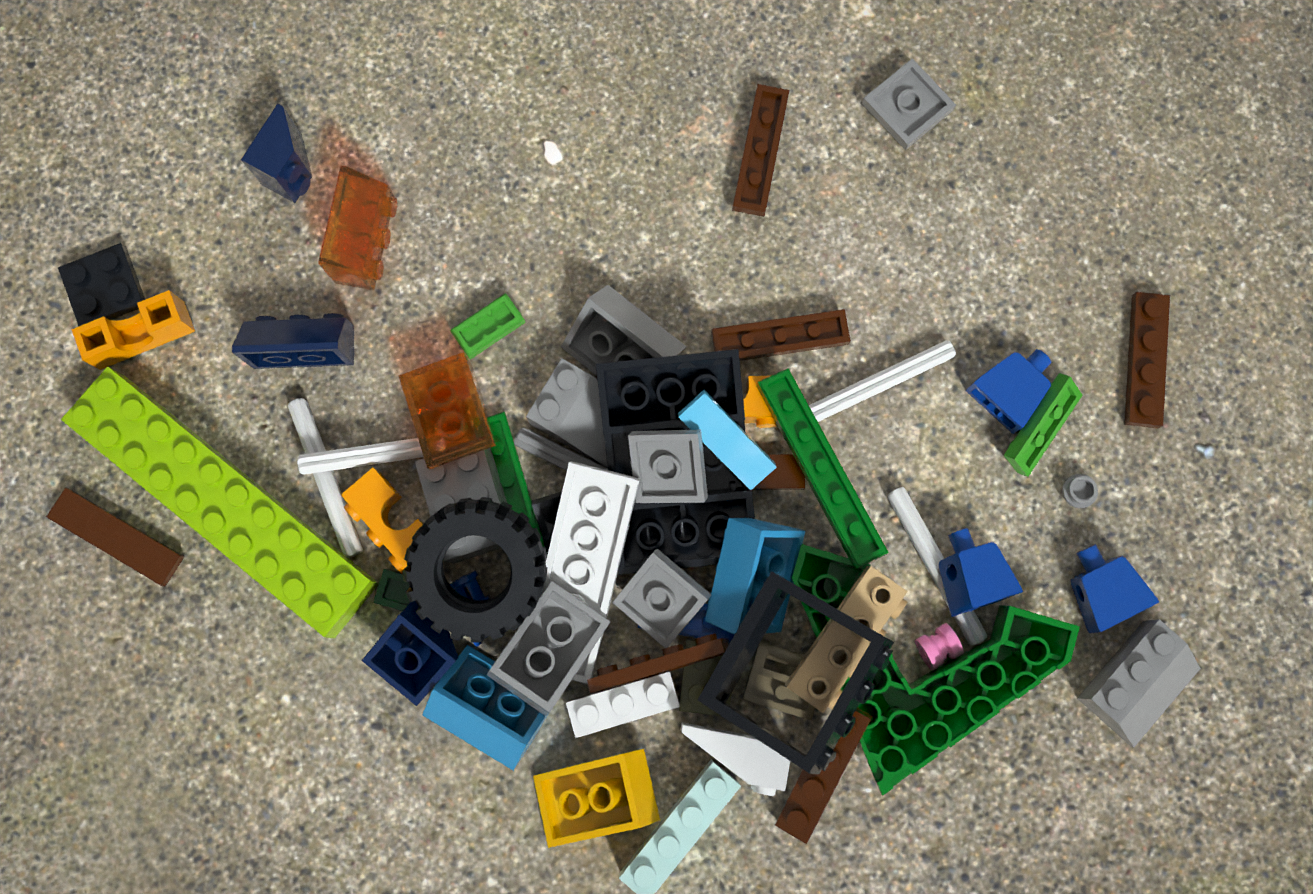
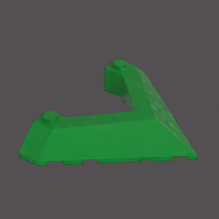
(947, 704)

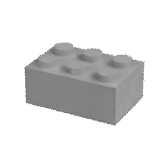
(461, 479)

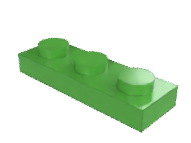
(1043, 425)

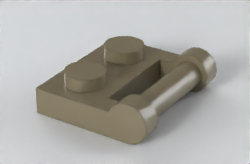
(769, 687)

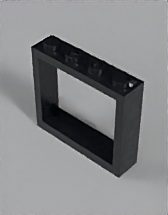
(745, 644)

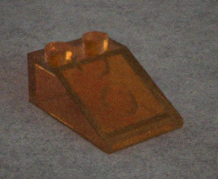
(447, 410)

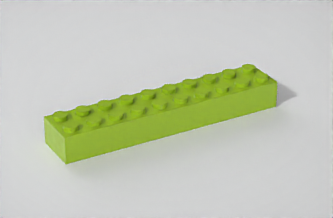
(221, 503)

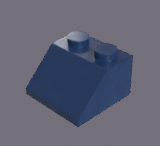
(280, 157)
(412, 655)

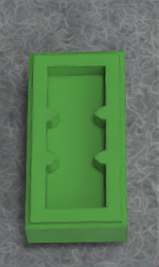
(487, 326)

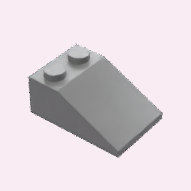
(571, 411)
(548, 648)

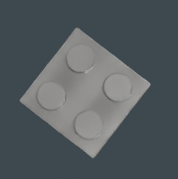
(908, 104)
(668, 466)
(661, 598)

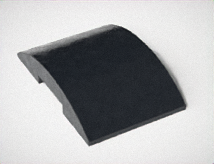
(648, 398)

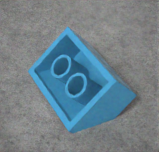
(746, 559)
(483, 710)

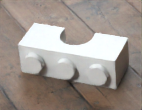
(622, 704)

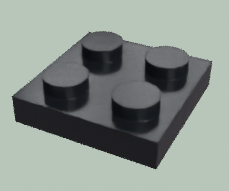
(102, 285)

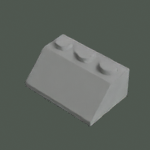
(616, 331)
(1141, 680)

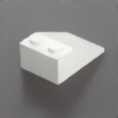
(744, 756)

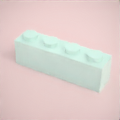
(679, 830)

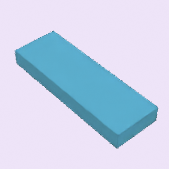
(727, 440)

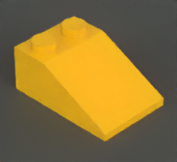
(596, 798)

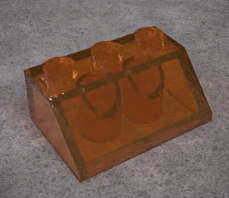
(357, 230)

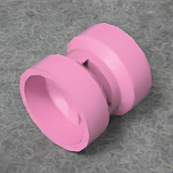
(937, 648)

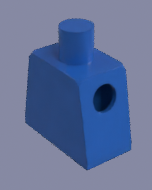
(1013, 388)
(975, 575)
(1109, 590)

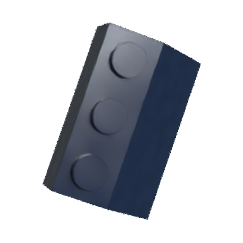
(296, 342)

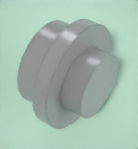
(1079, 491)

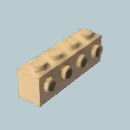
(837, 648)

